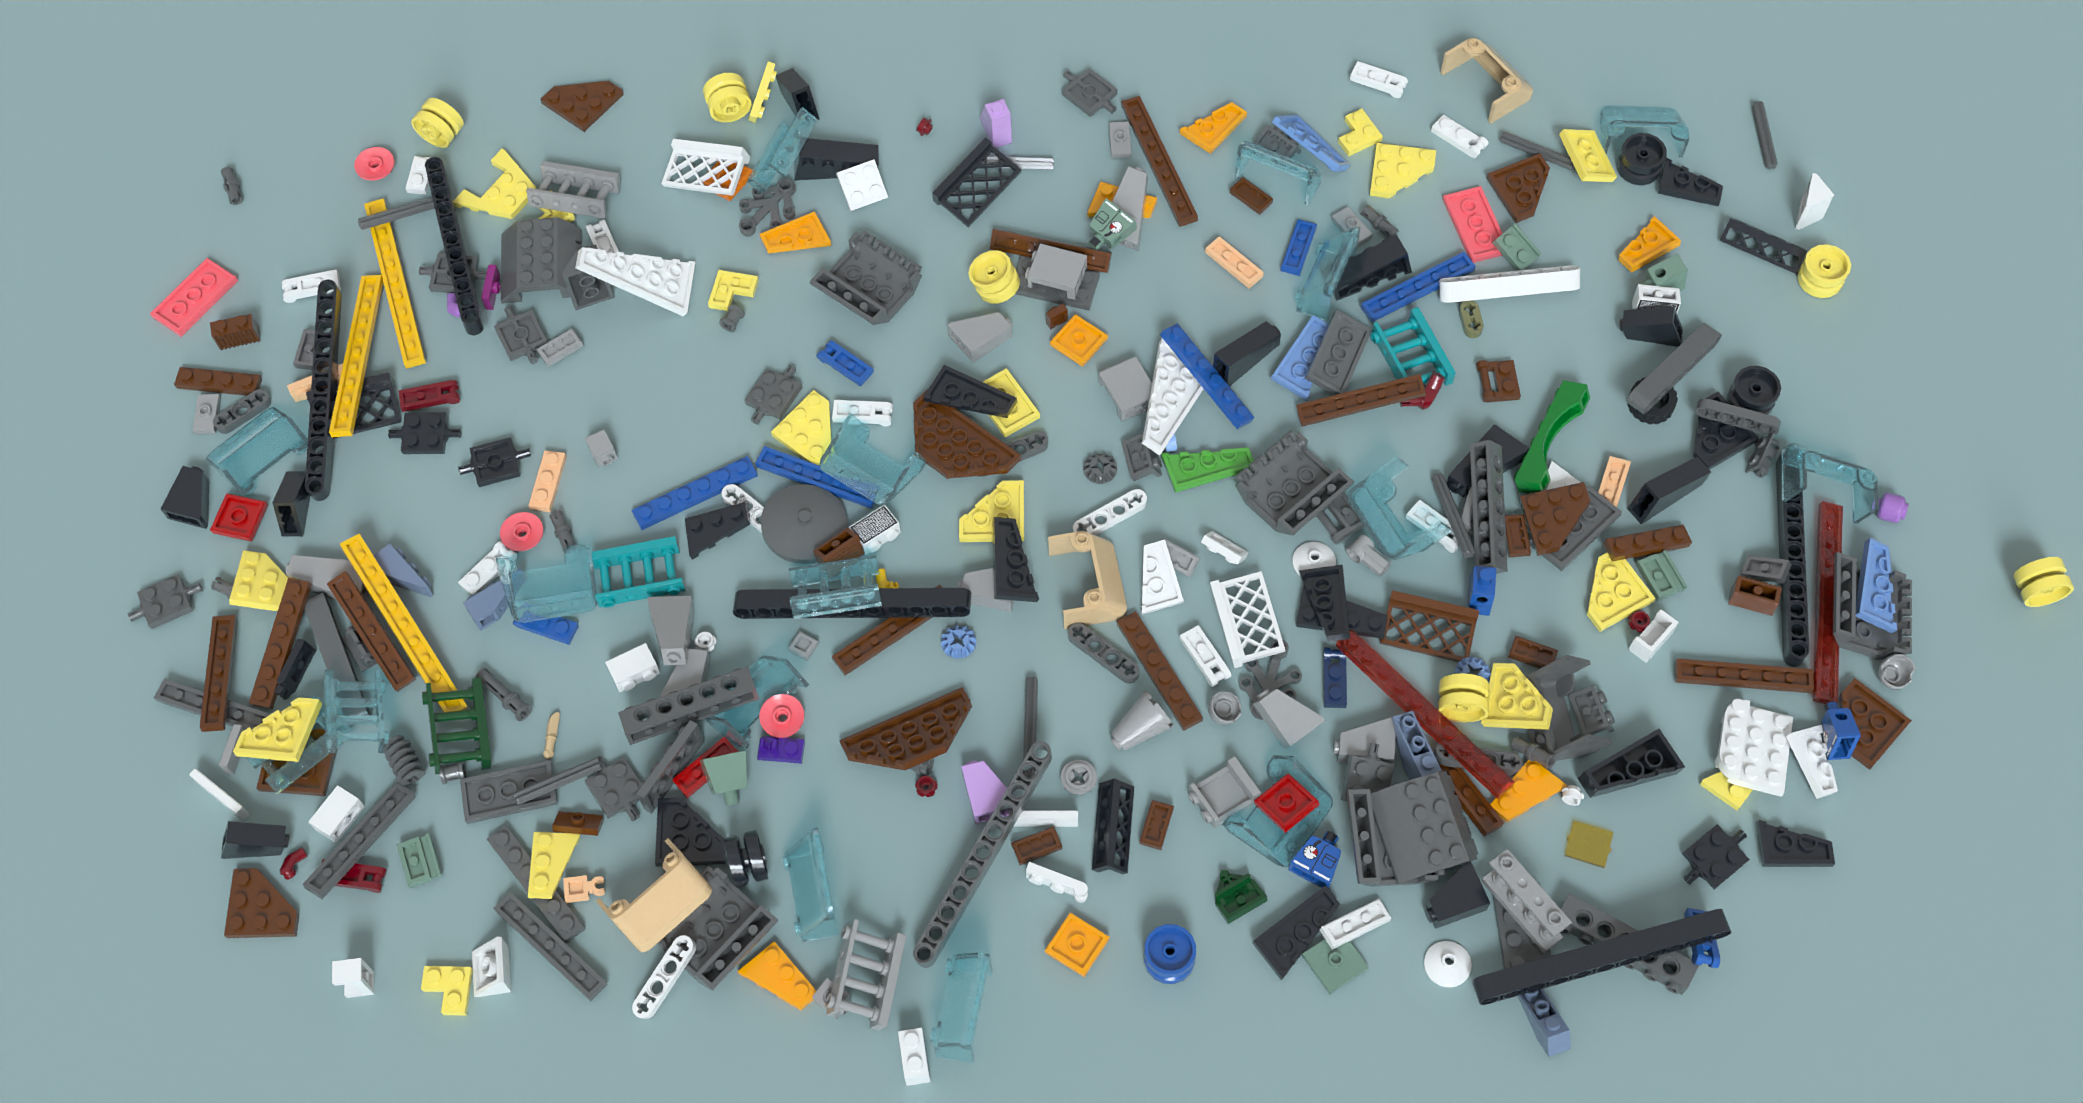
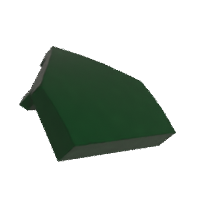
(1237, 895)

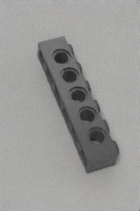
(1488, 505)
(680, 713)
(1597, 920)

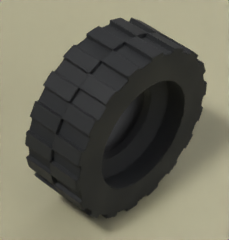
(1658, 415)

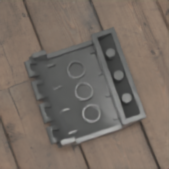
(536, 256)
(870, 279)
(1290, 485)
(1858, 634)
(1422, 826)
(1369, 852)
(722, 928)

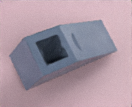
(400, 572)
(487, 605)
(1413, 746)
(1546, 1022)

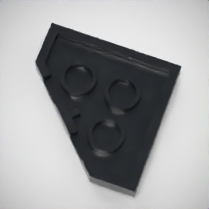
(1718, 440)
(688, 833)

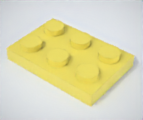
(1588, 155)
(1024, 410)

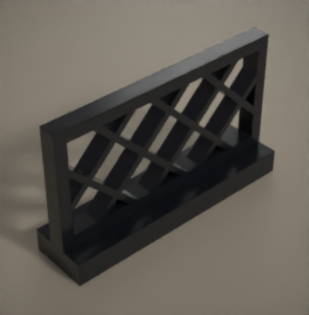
(961, 174)
(372, 385)

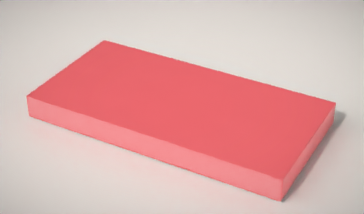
(1474, 223)
(194, 297)

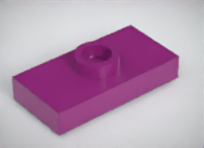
(491, 287)

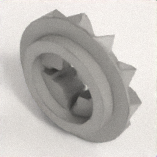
(1080, 768)

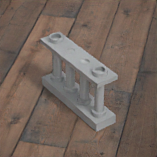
(577, 177)
(1526, 901)
(887, 969)

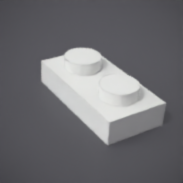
(417, 179)
(1218, 544)

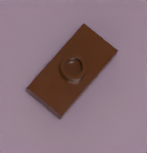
(1251, 195)
(1517, 536)
(1532, 652)
(578, 823)
(1156, 825)
(1036, 846)

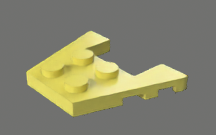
(505, 196)

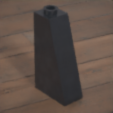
(1246, 352)
(1513, 450)
(1667, 489)

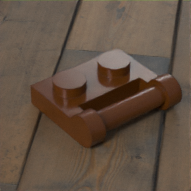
(1505, 380)

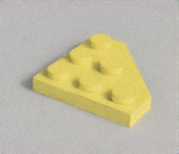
(1399, 168)
(806, 428)
(1003, 502)
(258, 582)
(1615, 593)
(1515, 700)
(281, 733)

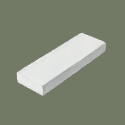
(219, 794)
(1047, 818)
(1355, 924)

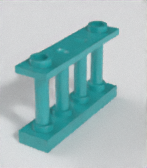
(1425, 339)
(632, 553)

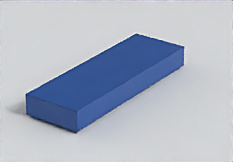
(1298, 247)

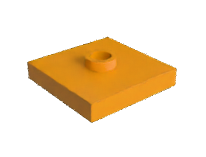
(1078, 340)
(1077, 944)

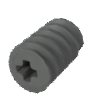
(403, 760)

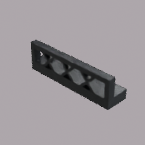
(1765, 237)
(1109, 824)

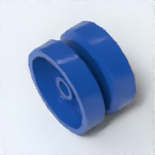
(1158, 946)

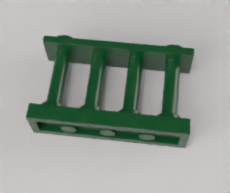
(478, 733)

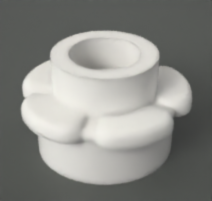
(705, 636)
(1572, 795)

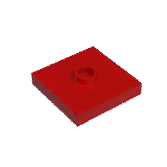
(239, 517)
(1286, 802)

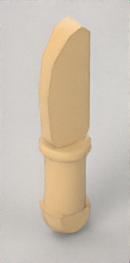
(551, 734)

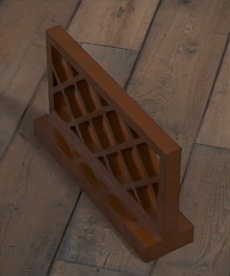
(1435, 609)

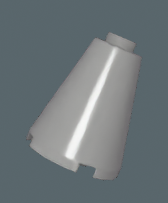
(1140, 723)

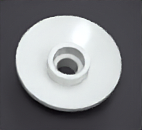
(1302, 556)
(1445, 974)

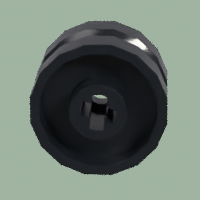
(1641, 159)
(1755, 389)
(746, 858)

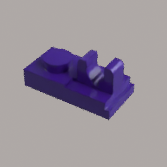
(781, 749)

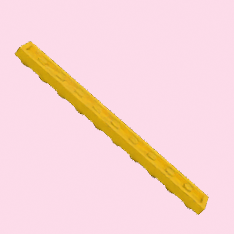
(396, 289)
(356, 356)
(400, 621)

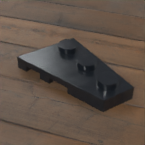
(1683, 184)
(713, 526)
(1792, 849)

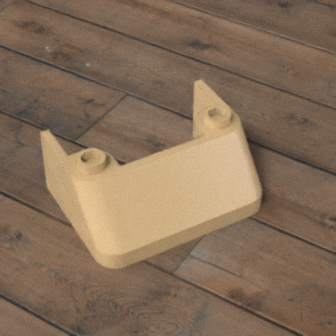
(1512, 83)
(1102, 603)
(661, 904)

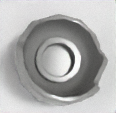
(1896, 671)
(1224, 708)

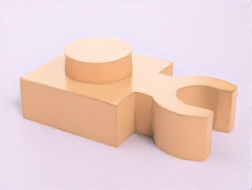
(579, 888)

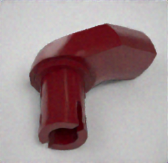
(1431, 388)

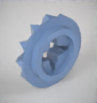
(957, 650)
(1475, 664)

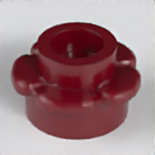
(924, 126)
(1639, 616)
(923, 781)

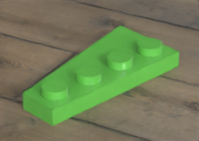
(1196, 469)

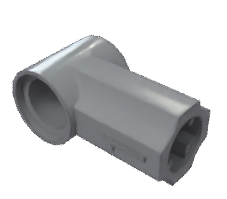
(1364, 552)

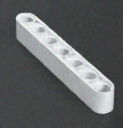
(1509, 283)

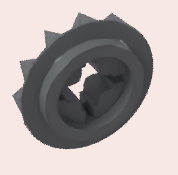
(1094, 474)

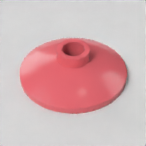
(374, 163)
(517, 525)
(777, 706)

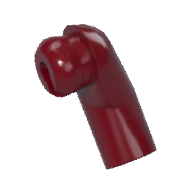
(290, 861)

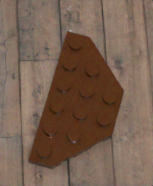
(957, 444)
(912, 735)

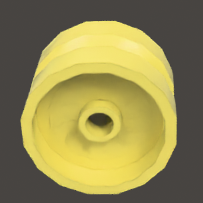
(727, 97)
(437, 122)
(1824, 271)
(994, 277)
(2043, 582)
(1464, 697)

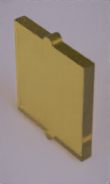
(1589, 844)

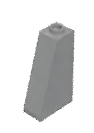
(1131, 200)
(320, 572)
(672, 626)
(686, 675)

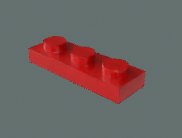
(693, 777)

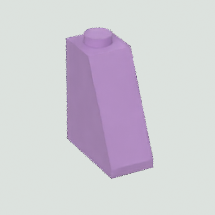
(997, 123)
(983, 790)

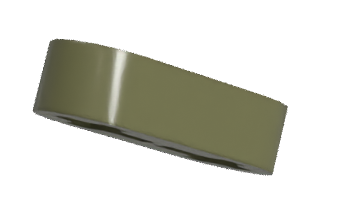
(1475, 318)

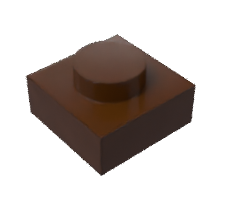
(1056, 316)

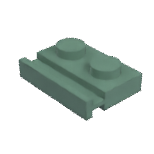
(1516, 248)
(1661, 575)
(419, 860)

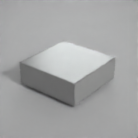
(803, 646)

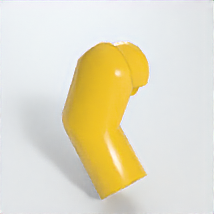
(882, 582)

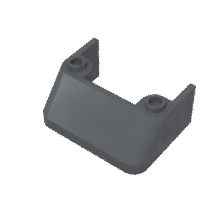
(1555, 683)

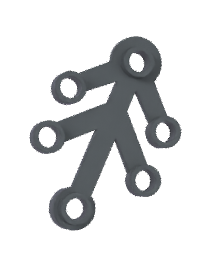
(768, 205)
(1269, 682)

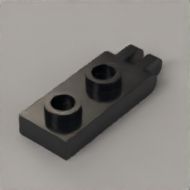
(294, 668)

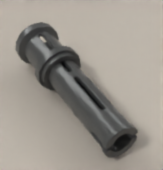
(510, 700)

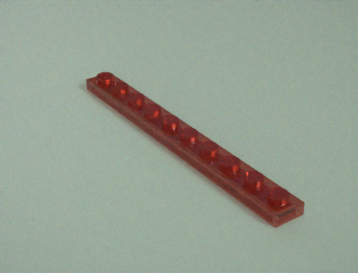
(1825, 645)
(1427, 715)

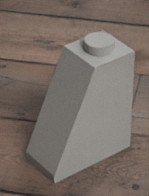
(980, 334)
(982, 589)
(1286, 716)
(1358, 740)

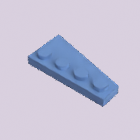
(1307, 137)
(1298, 359)
(1875, 588)

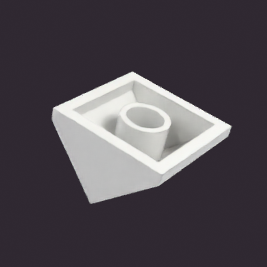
(1813, 202)
(491, 968)

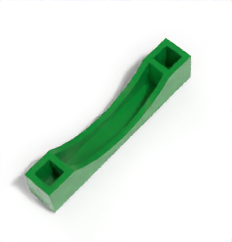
(1568, 404)

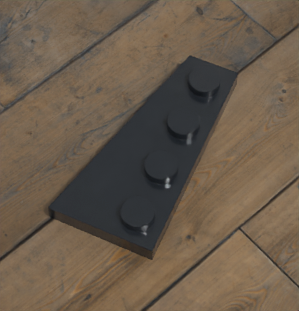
(967, 393)
(1010, 565)
(1328, 597)
(1361, 619)
(1292, 934)

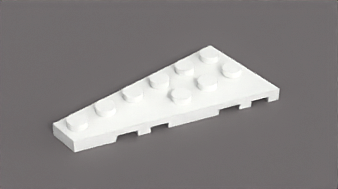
(649, 277)
(1170, 399)

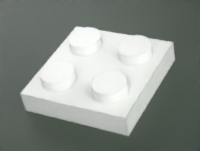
(862, 185)

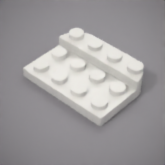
(1754, 747)

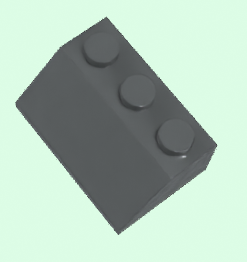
(585, 288)

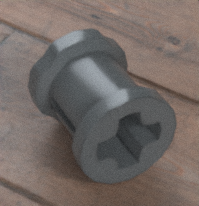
(731, 318)
(452, 772)

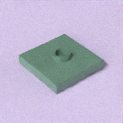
(1335, 966)

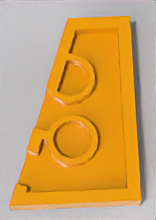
(1215, 128)
(1109, 191)
(796, 235)
(778, 974)

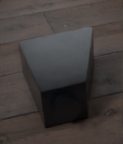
(796, 92)
(1653, 325)
(188, 498)
(292, 504)
(253, 840)
(1457, 898)

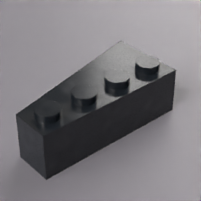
(826, 157)
(1373, 265)
(1634, 765)

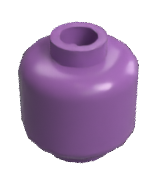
(1892, 507)

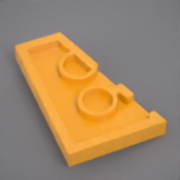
(1649, 245)
(1531, 786)

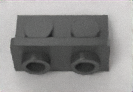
(1274, 141)
(1140, 459)
(1591, 710)

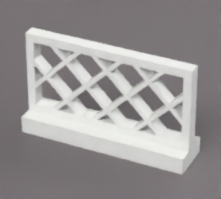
(711, 152)
(1231, 628)

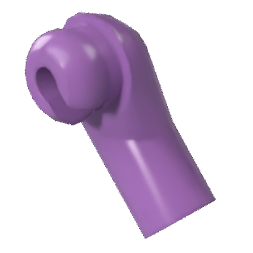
(452, 306)

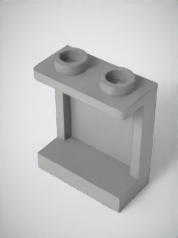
(1057, 269)
(1127, 387)
(1224, 793)

